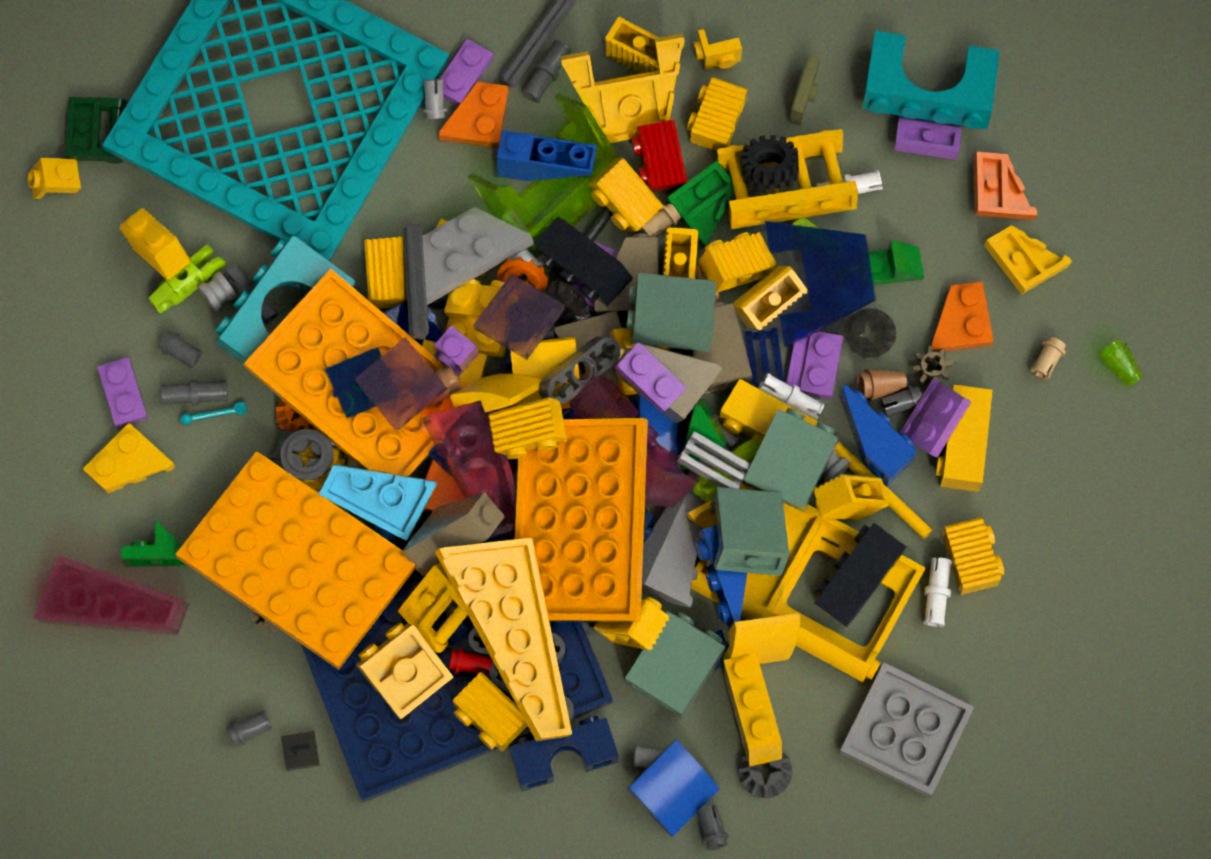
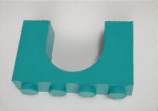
(892, 92)
(292, 266)

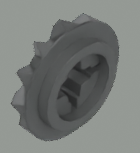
(298, 443)
(776, 783)

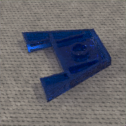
(836, 275)

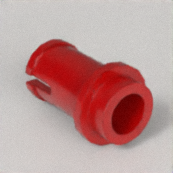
(470, 662)

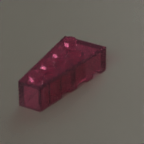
(468, 451)
(664, 479)
(101, 600)

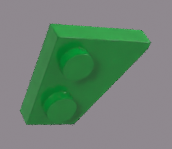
(703, 201)

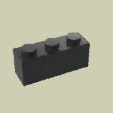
(581, 262)
(859, 573)

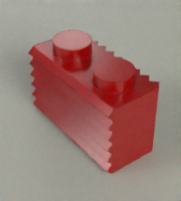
(660, 156)

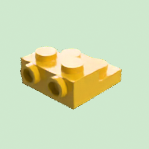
(464, 308)
(403, 669)

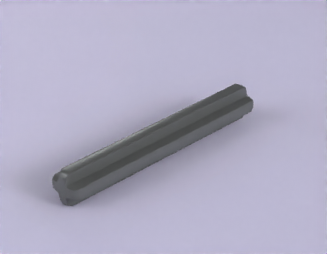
(535, 42)
(415, 281)

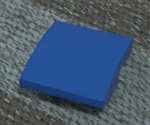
(673, 788)

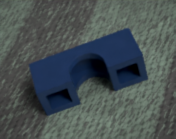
(589, 740)

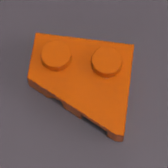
(478, 117)
(998, 188)
(964, 319)

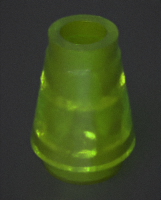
(1121, 362)

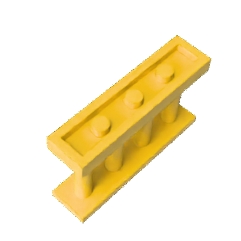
(794, 204)

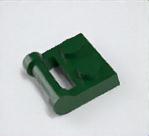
(85, 127)

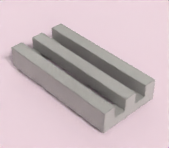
(718, 452)

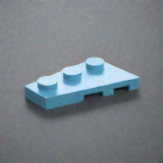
(379, 497)

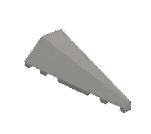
(671, 552)

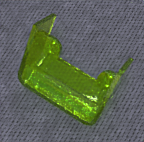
(550, 198)

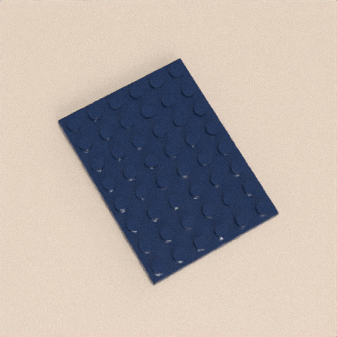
(397, 752)

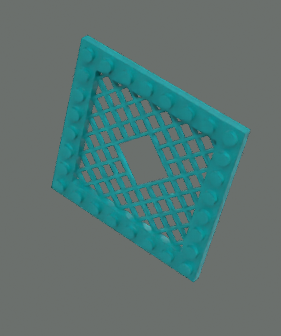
(133, 144)

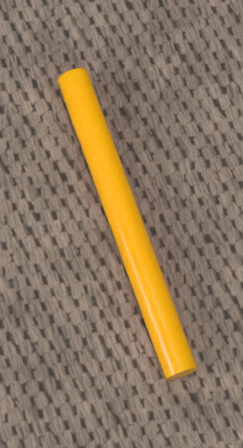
(895, 502)

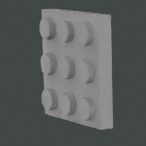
(907, 730)

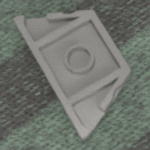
(468, 249)

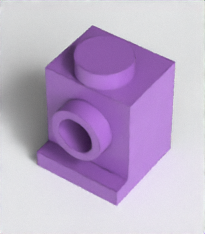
(455, 350)

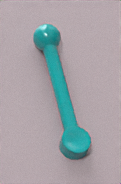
(239, 408)

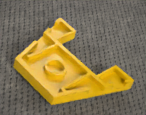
(629, 100)

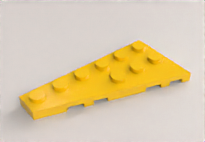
(508, 608)

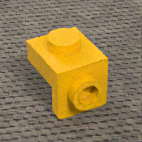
(719, 54)
(54, 176)

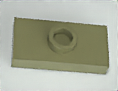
(806, 90)

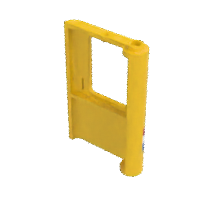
(768, 594)

